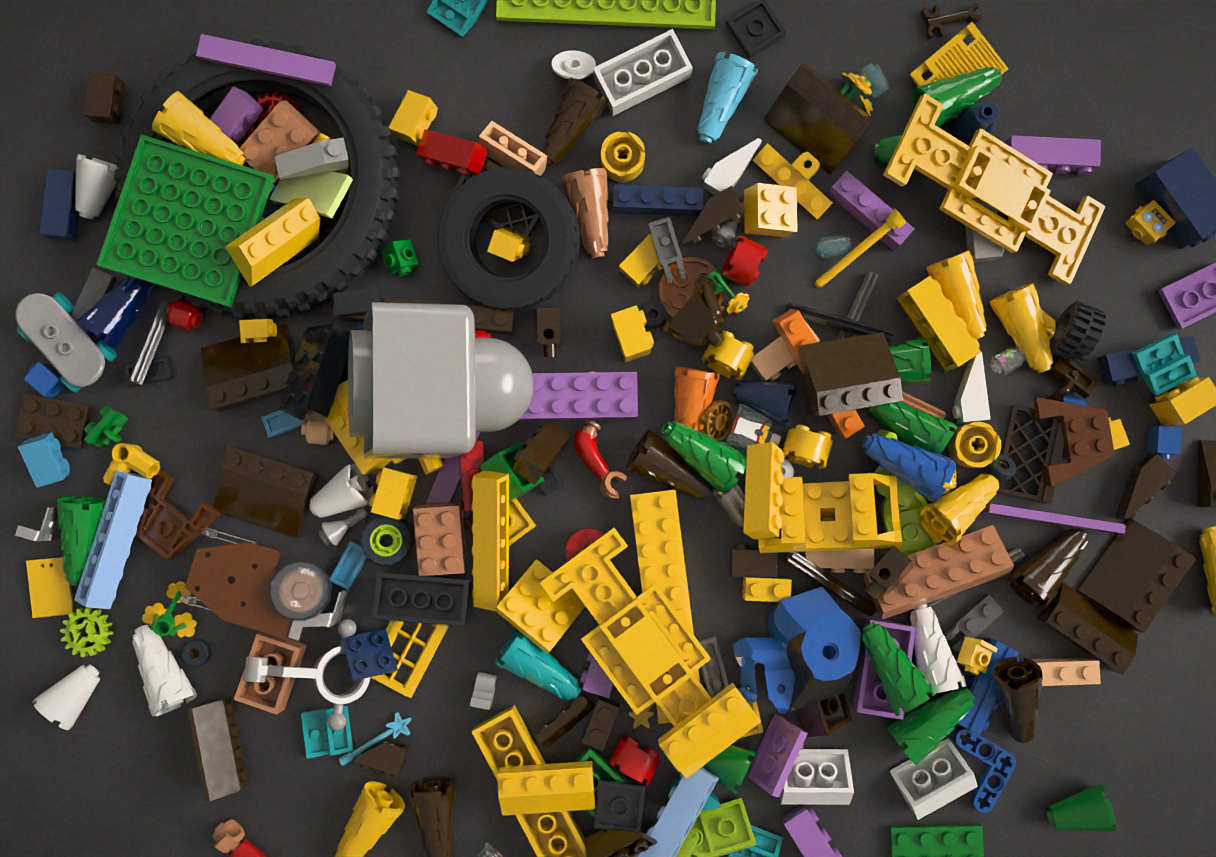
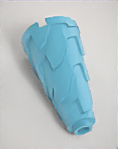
(725, 90)

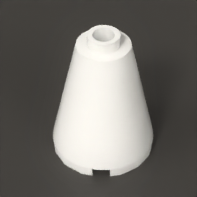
(93, 185)
(342, 493)
(68, 696)

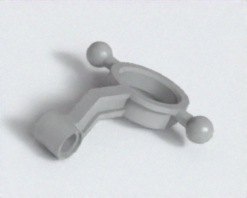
(257, 669)

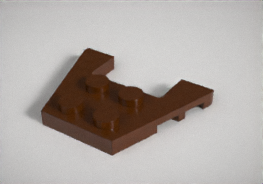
(1085, 437)
(165, 526)

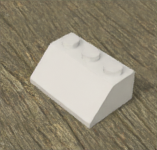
(819, 778)
(935, 780)

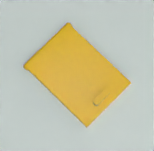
(48, 588)

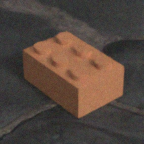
(278, 133)
(440, 538)
(275, 691)

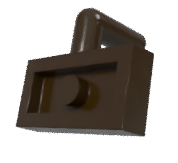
(1072, 377)

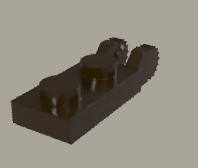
(565, 721)

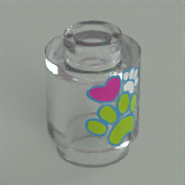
(1007, 360)

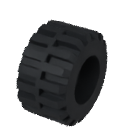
(1078, 331)

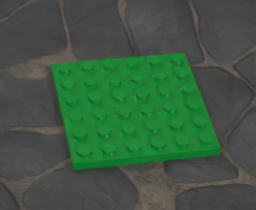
(179, 218)

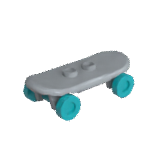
(61, 340)

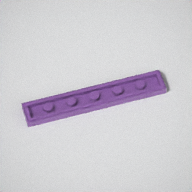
(266, 60)
(446, 481)
(1054, 518)

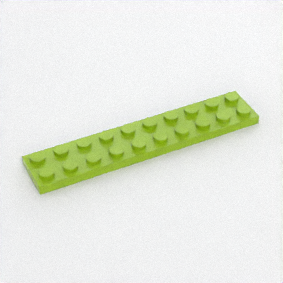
(643, 13)

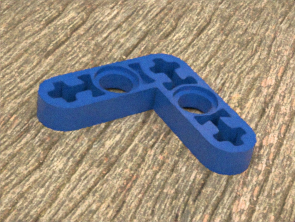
(993, 760)

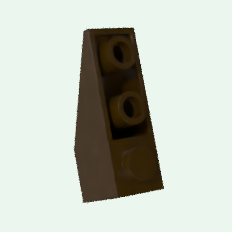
(718, 209)
(1143, 482)
(617, 843)

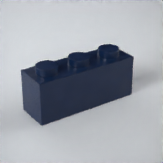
(59, 215)

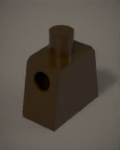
(549, 319)
(895, 565)

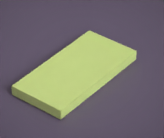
(322, 189)

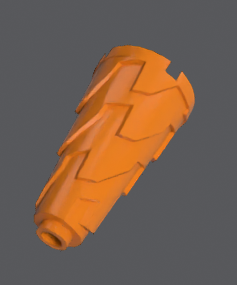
(692, 395)

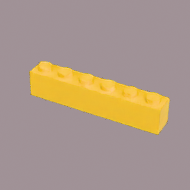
(490, 538)

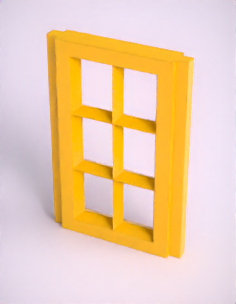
(422, 662)

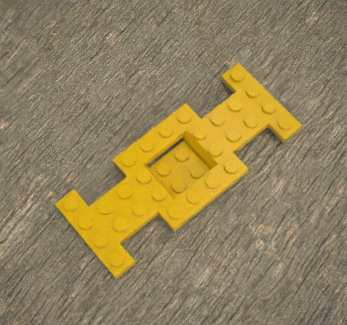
(1000, 179)
(628, 639)

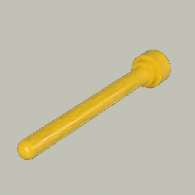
(893, 221)

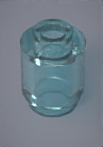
(877, 79)
(833, 246)

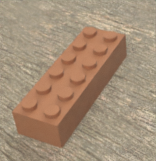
(946, 571)

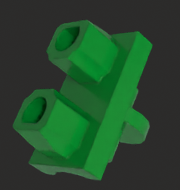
(107, 429)

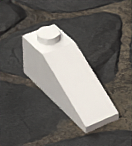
(729, 169)
(972, 398)

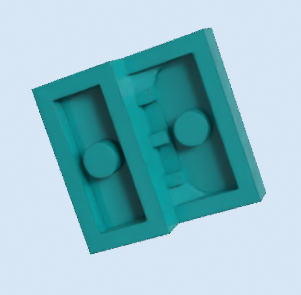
(457, 14)
(1164, 364)
(321, 739)
(767, 845)

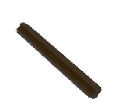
(830, 583)

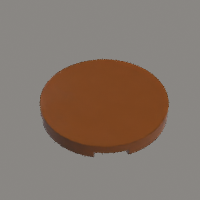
(676, 294)

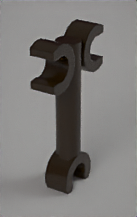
(936, 23)

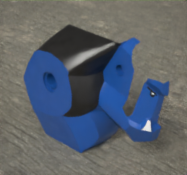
(808, 653)

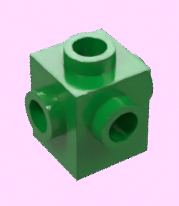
(399, 257)

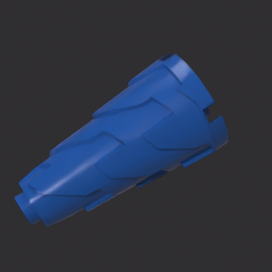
(913, 465)

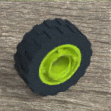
(386, 555)

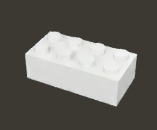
(642, 72)

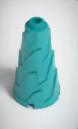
(536, 666)

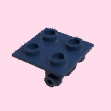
(369, 655)

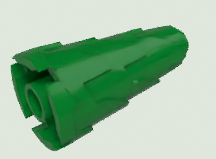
(959, 91)
(912, 360)
(914, 426)
(711, 458)
(77, 526)
(900, 679)
(926, 727)

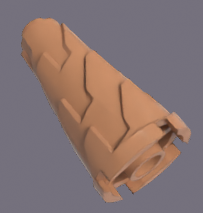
(588, 198)

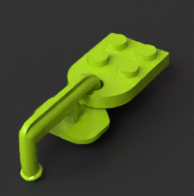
(912, 532)
(721, 832)

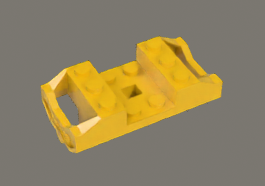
(847, 501)

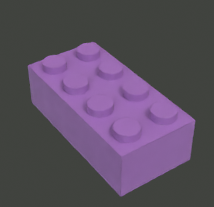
(868, 688)

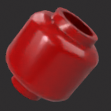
(184, 315)

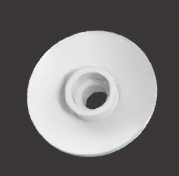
(573, 64)

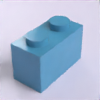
(44, 459)

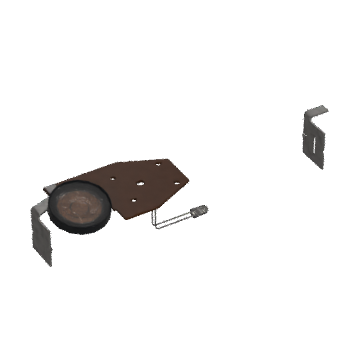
(275, 599)

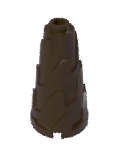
(572, 118)
(665, 466)
(1047, 570)
(1019, 692)
(435, 813)

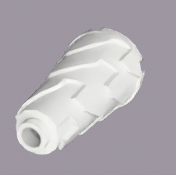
(933, 652)
(162, 678)

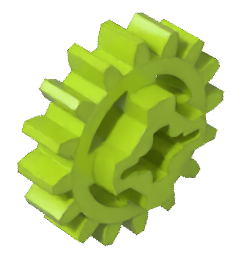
(77, 635)

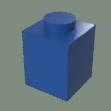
(45, 379)
(1164, 441)

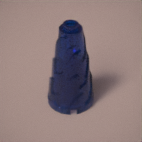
(116, 310)

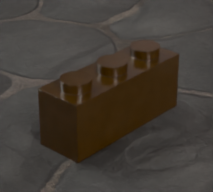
(540, 451)

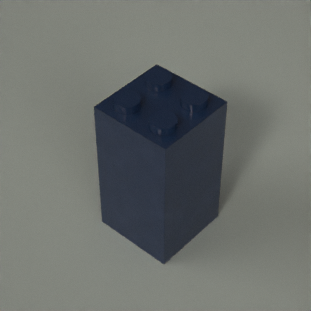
(1187, 195)

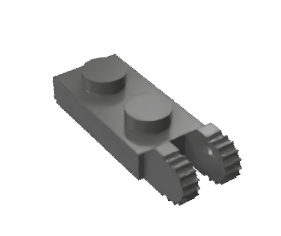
(666, 247)
(974, 620)

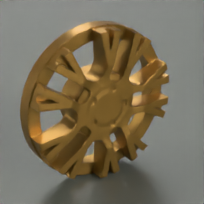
(716, 420)

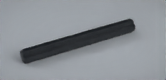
(839, 322)

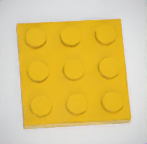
(535, 613)

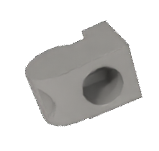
(484, 691)

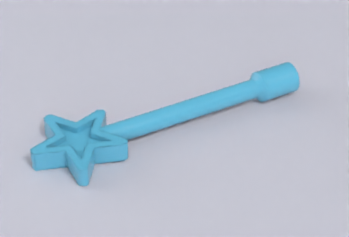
(395, 727)

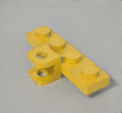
(795, 176)

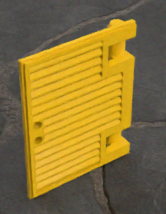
(959, 58)

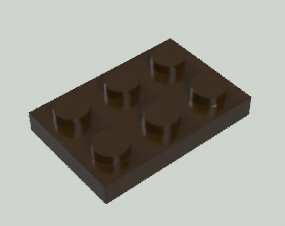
(46, 415)

